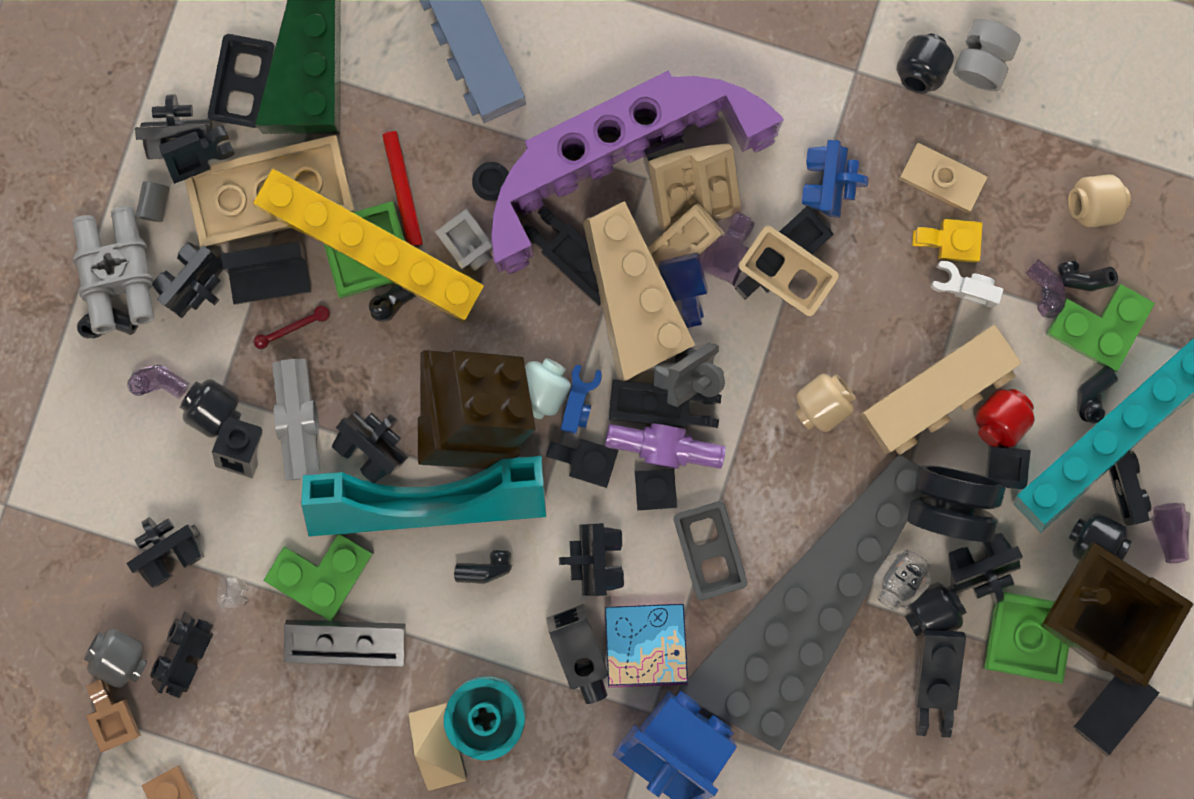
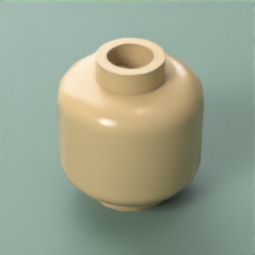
(1099, 200)
(824, 402)

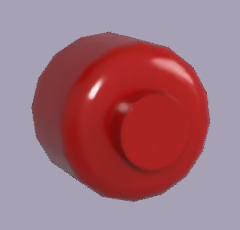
(1005, 418)

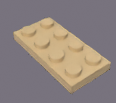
(226, 193)

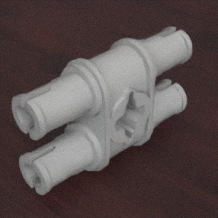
(129, 276)

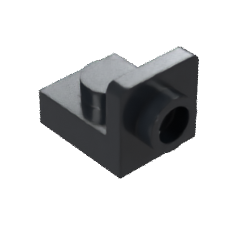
(237, 447)

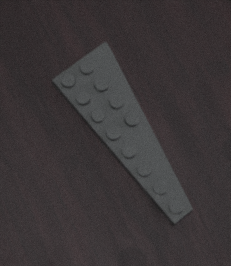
(782, 647)

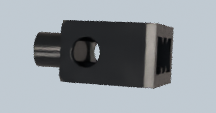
(576, 640)

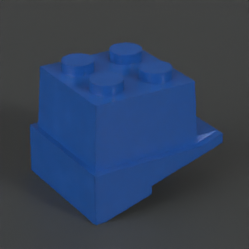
(678, 749)

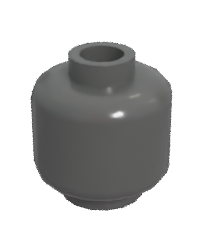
(115, 658)

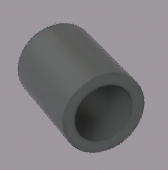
(152, 201)

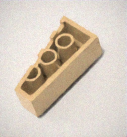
(635, 300)

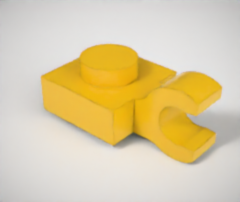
(956, 240)

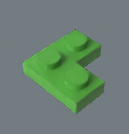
(1104, 337)
(321, 586)

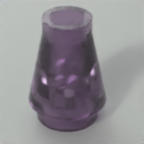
(1172, 530)

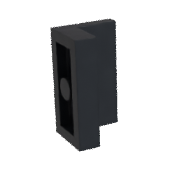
(267, 272)

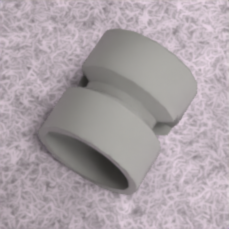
(988, 50)

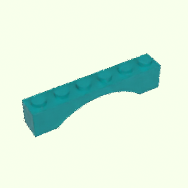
(1109, 441)
(351, 505)

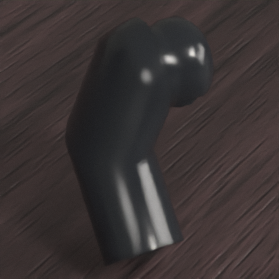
(1086, 281)
(387, 305)
(121, 320)
(1090, 395)
(484, 573)

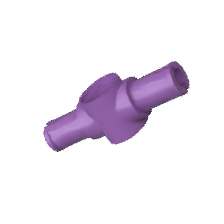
(665, 446)

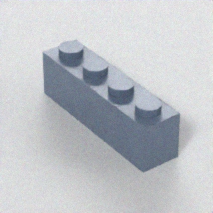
(476, 57)

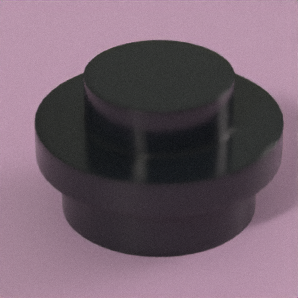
(488, 180)

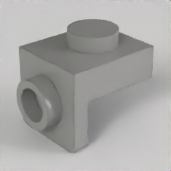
(466, 241)

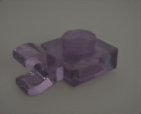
(726, 252)

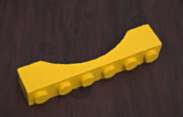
(368, 245)

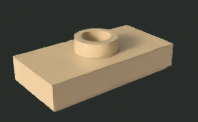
(943, 178)
(689, 235)

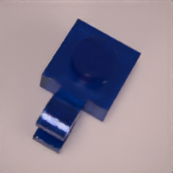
(686, 283)

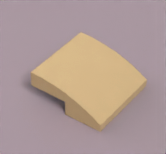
(695, 177)

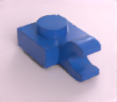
(576, 411)

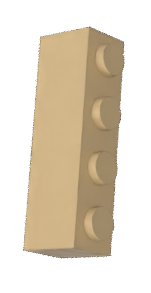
(941, 389)

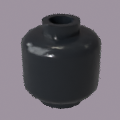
(925, 63)
(209, 406)
(1103, 532)
(936, 610)

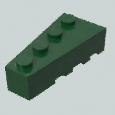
(304, 72)

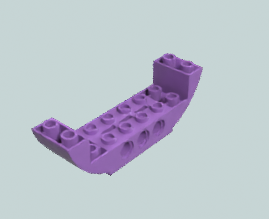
(665, 99)

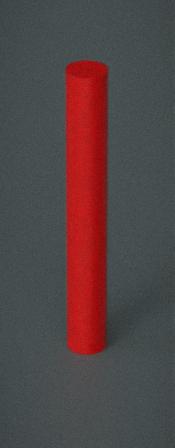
(402, 188)

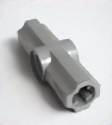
(296, 418)

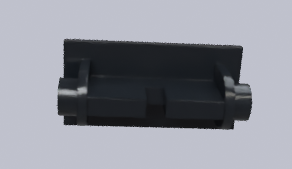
(172, 668)

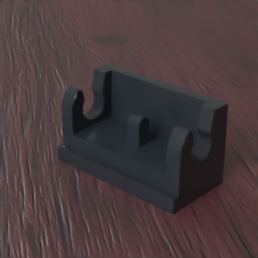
(1114, 714)

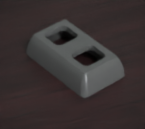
(723, 546)

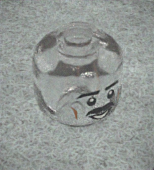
(902, 579)

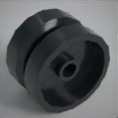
(956, 503)

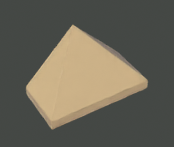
(435, 755)

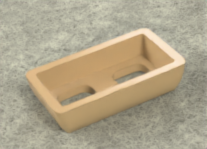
(794, 260)

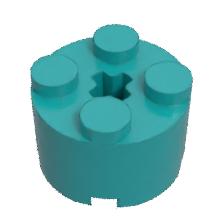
(473, 737)

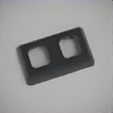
(227, 81)

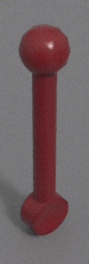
(320, 314)

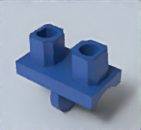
(833, 162)

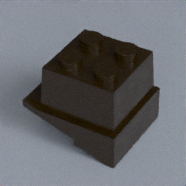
(472, 408)
(1116, 616)

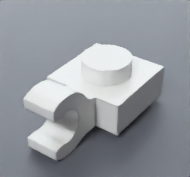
(976, 289)

